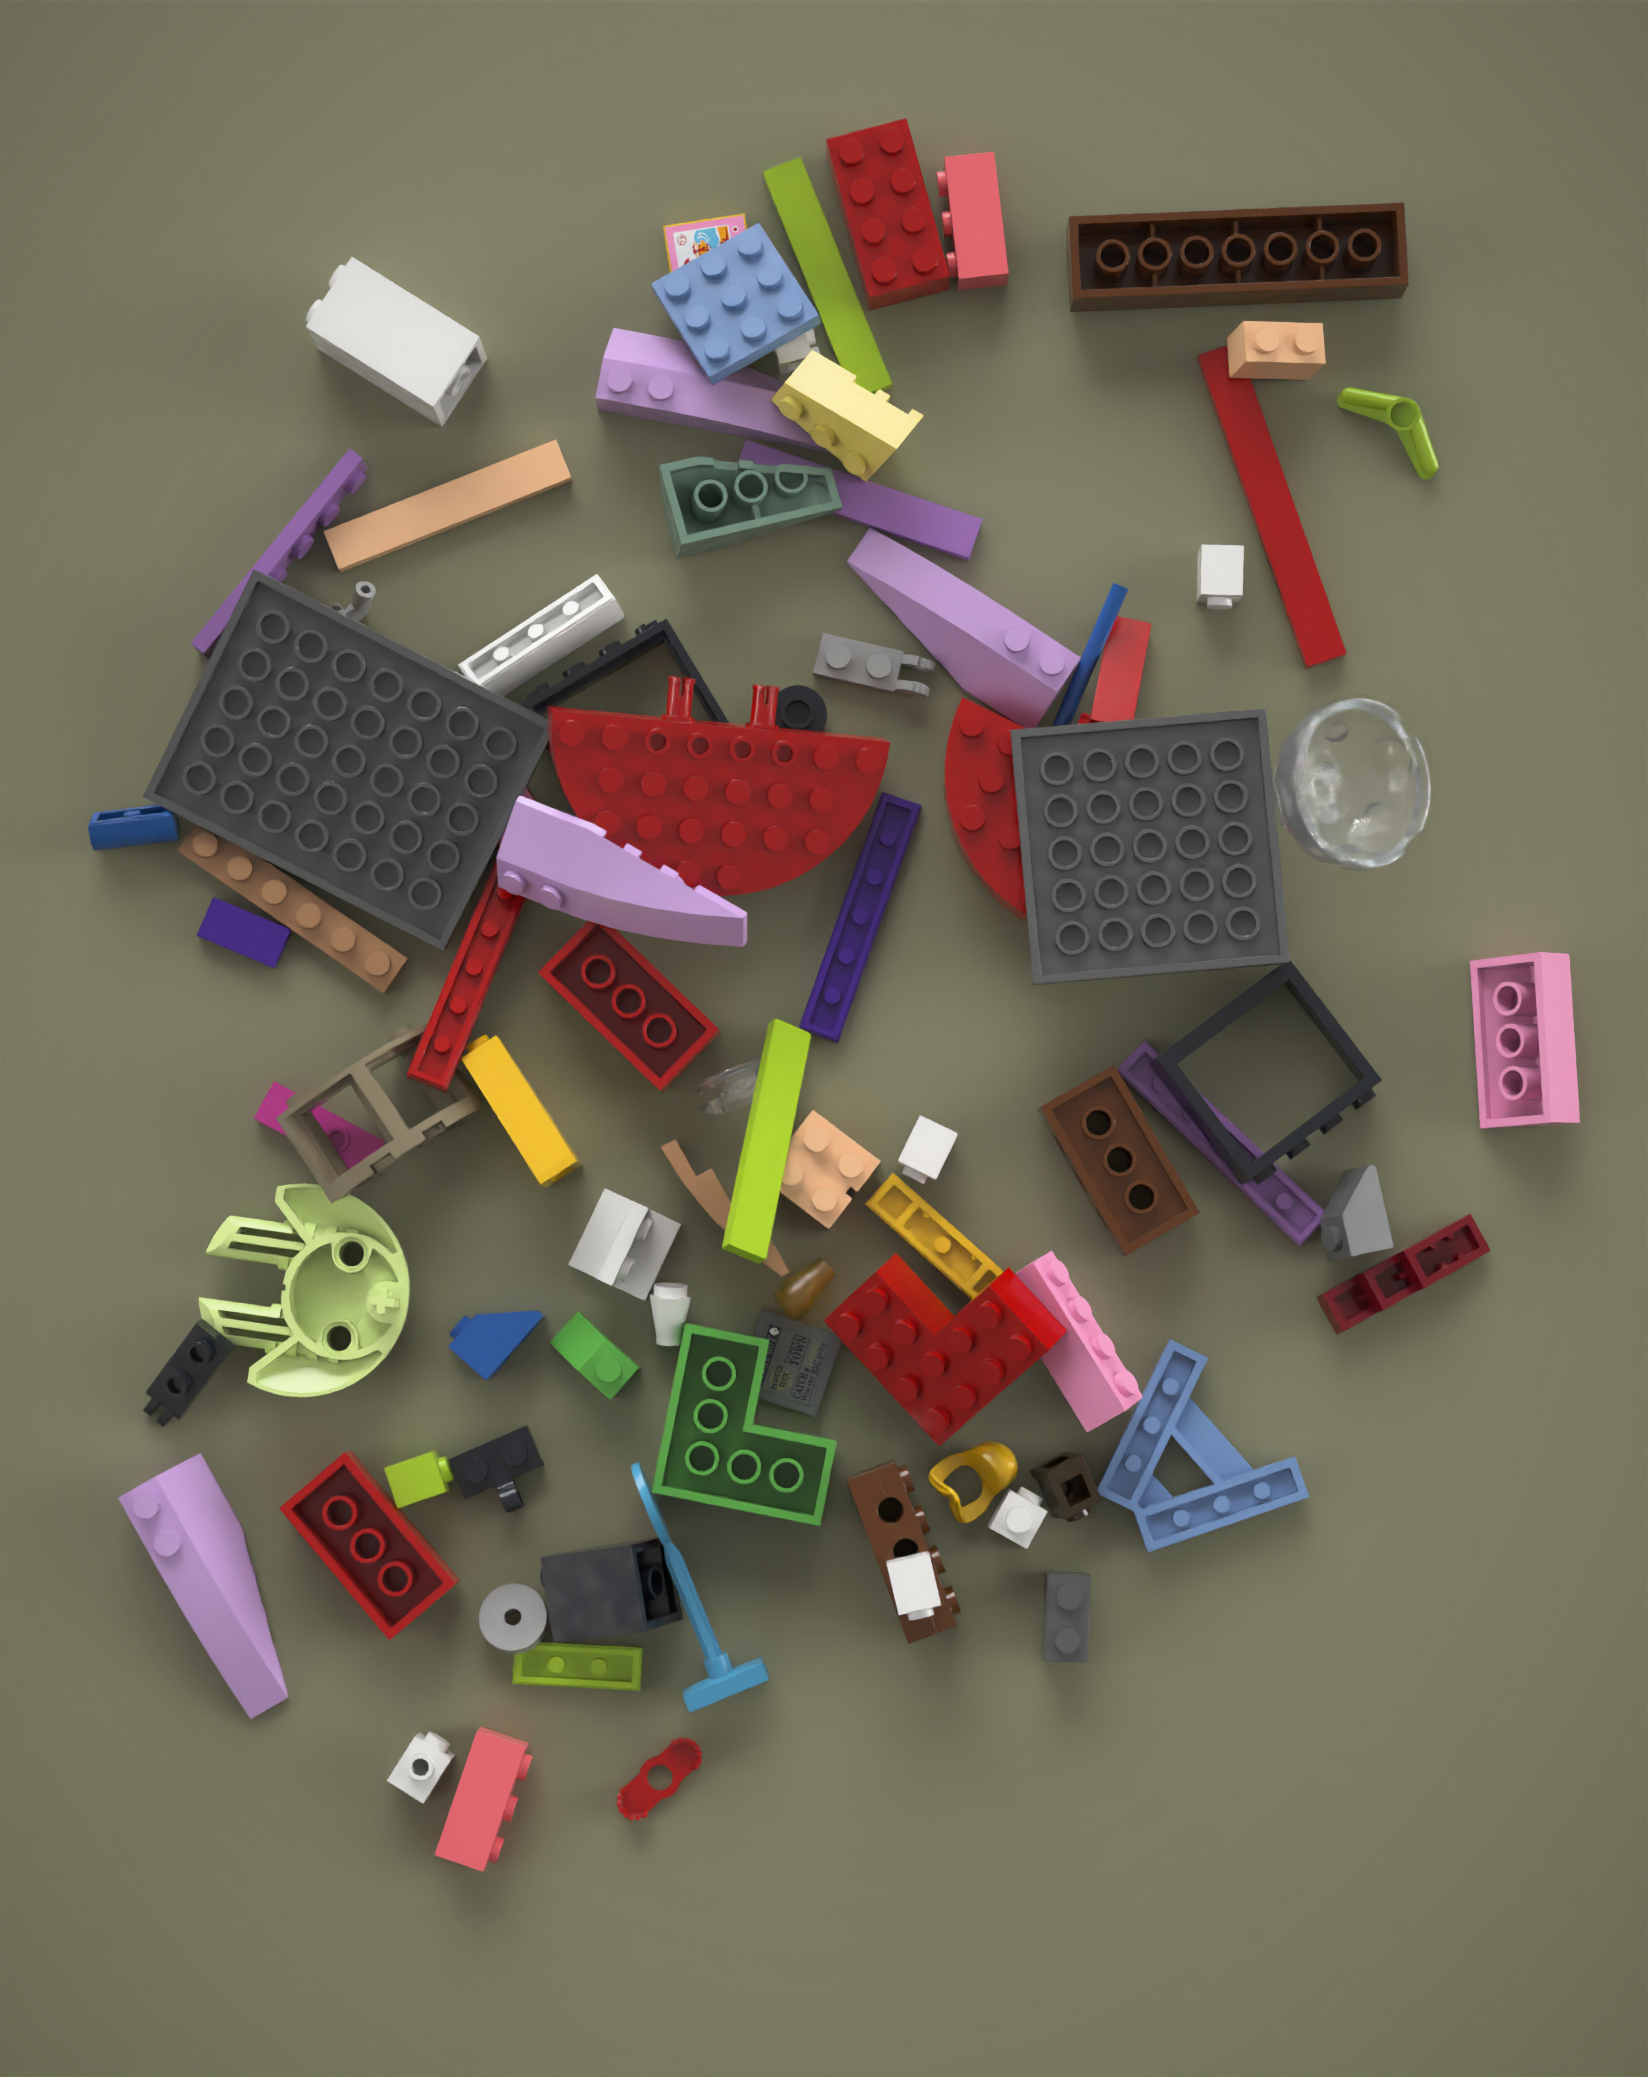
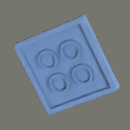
(735, 303)

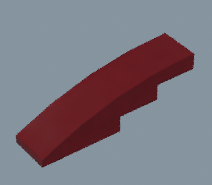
(1403, 1274)

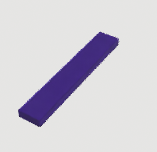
(860, 917)

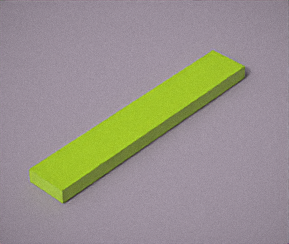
(826, 274)
(766, 1141)

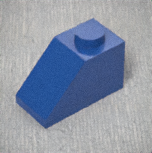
(492, 1338)

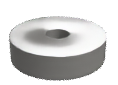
(508, 1600)

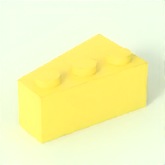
(843, 415)

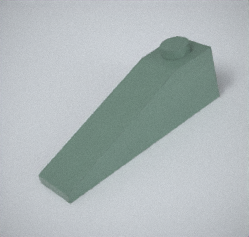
(729, 502)

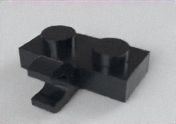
(497, 1465)

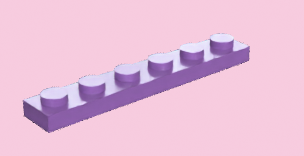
(292, 541)

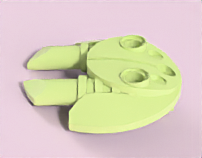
(318, 1292)

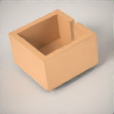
(822, 1169)

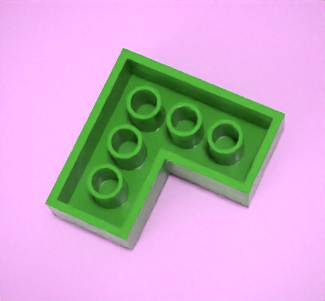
(717, 1451)

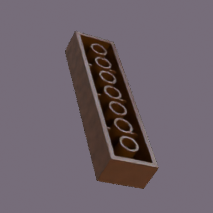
(1237, 257)

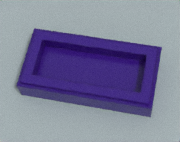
(244, 933)

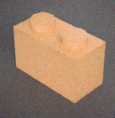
(1276, 350)

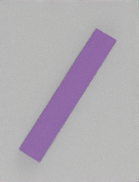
(887, 508)
(1275, 1196)

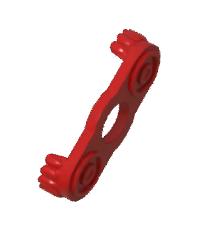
(640, 1797)

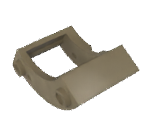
(319, 1152)

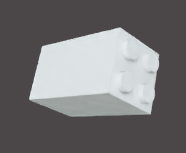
(395, 340)

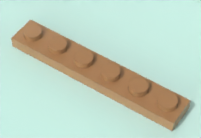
(295, 907)

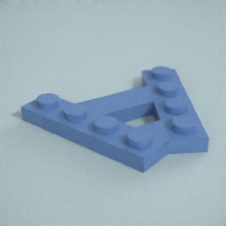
(1236, 1488)

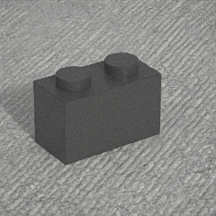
(1066, 1616)

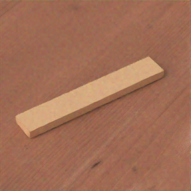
(447, 506)

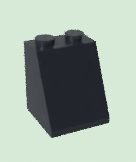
(609, 1590)

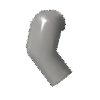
(360, 602)

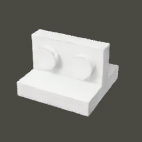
(625, 1244)

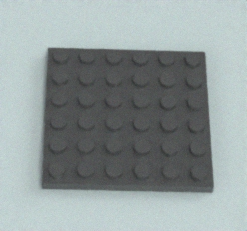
(1149, 847)

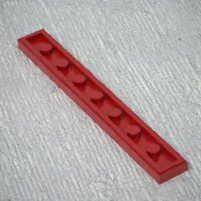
(1273, 511)

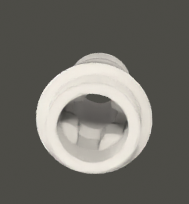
(669, 1311)

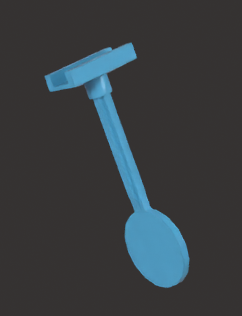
(723, 1678)

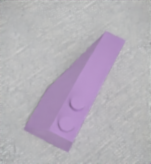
(665, 383)
(969, 634)
(583, 874)
(210, 1574)

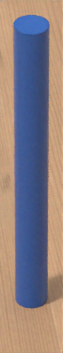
(1090, 655)

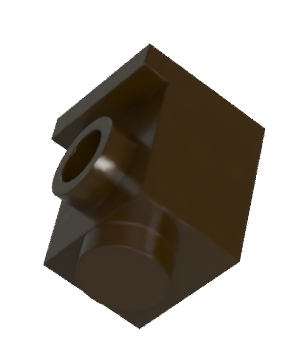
(1080, 1491)

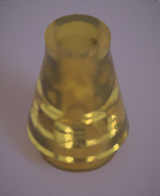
(802, 1290)

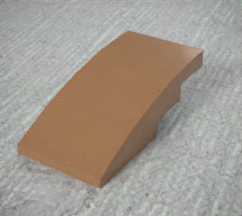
(713, 1198)

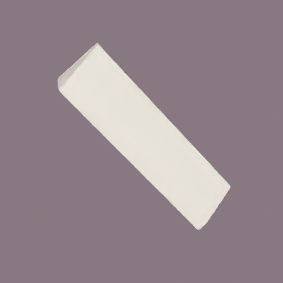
(544, 638)

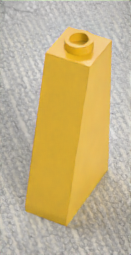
(520, 1110)

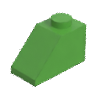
(595, 1355)

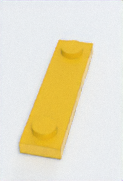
(933, 1236)

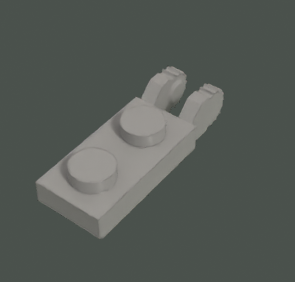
(869, 666)

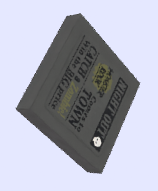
(796, 1362)

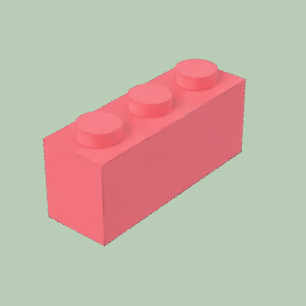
(973, 221)
(484, 1799)

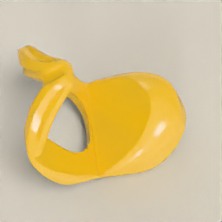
(995, 1467)

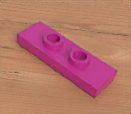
(348, 1139)

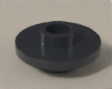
(800, 709)

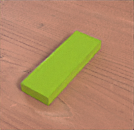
(580, 1666)

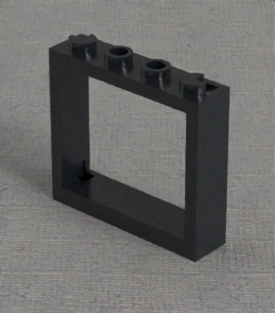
(617, 656)
(1208, 1123)

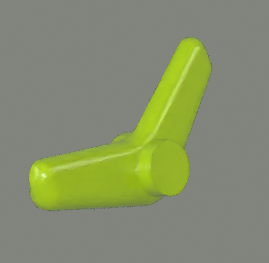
(1403, 416)

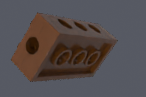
(1147, 1165)
(868, 1490)

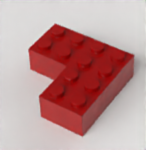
(939, 1362)

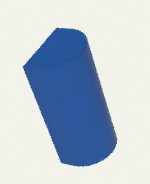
(133, 827)

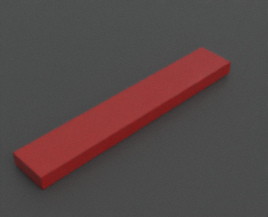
(466, 986)

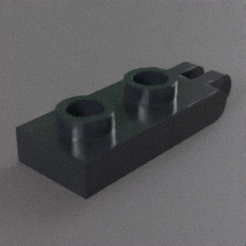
(187, 1372)

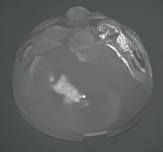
(1352, 785)

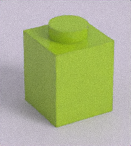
(419, 1478)

